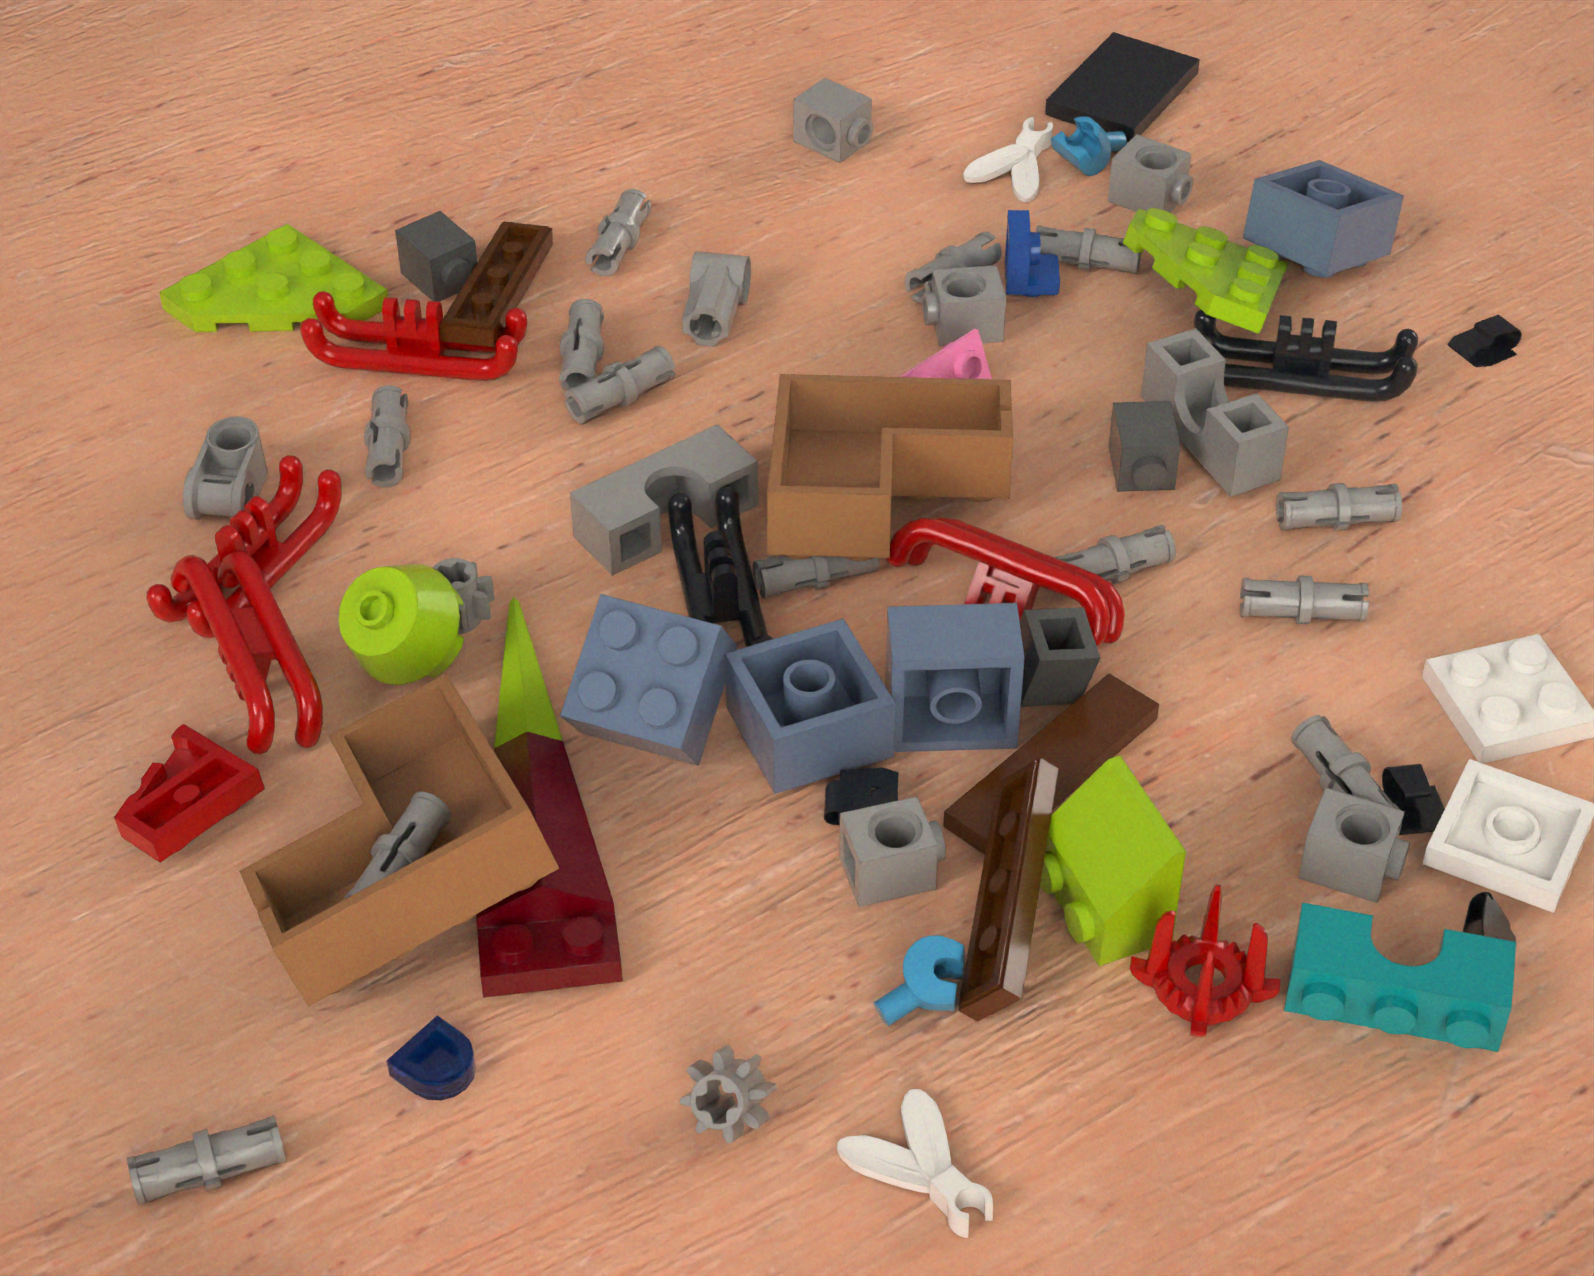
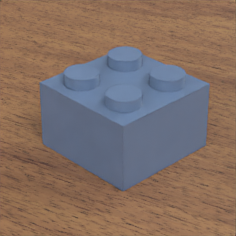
(1322, 217)
(955, 676)
(648, 679)
(809, 705)

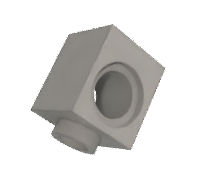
(832, 120)
(1150, 176)
(966, 301)
(1353, 845)
(890, 851)

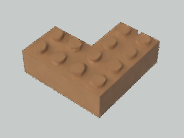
(865, 438)
(477, 859)

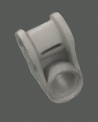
(226, 470)

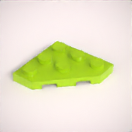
(1227, 278)
(271, 286)

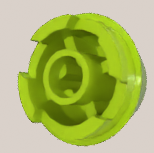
(402, 622)

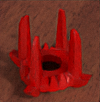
(1204, 1003)

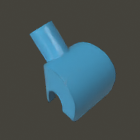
(1088, 146)
(923, 969)

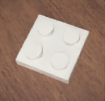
(1509, 698)
(1510, 835)

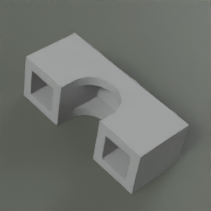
(1233, 440)
(622, 511)

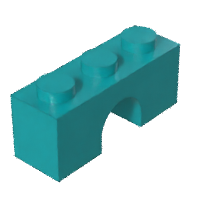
(1453, 999)

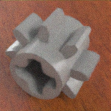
(474, 591)
(720, 1110)

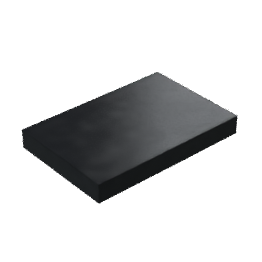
(1123, 85)

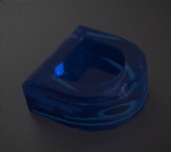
(434, 1062)

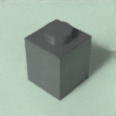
(436, 255)
(1144, 446)
(1057, 656)

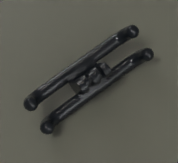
(1304, 362)
(728, 584)

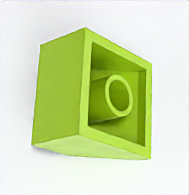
(1112, 864)

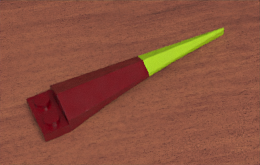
(566, 922)

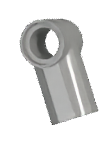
(716, 289)

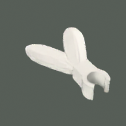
(1018, 158)
(923, 1166)

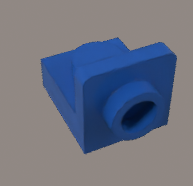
(1025, 268)

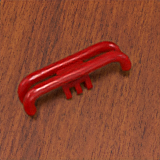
(411, 341)
(255, 534)
(1012, 571)
(250, 641)

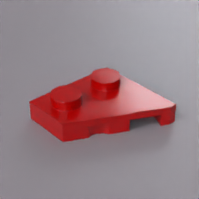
(186, 795)

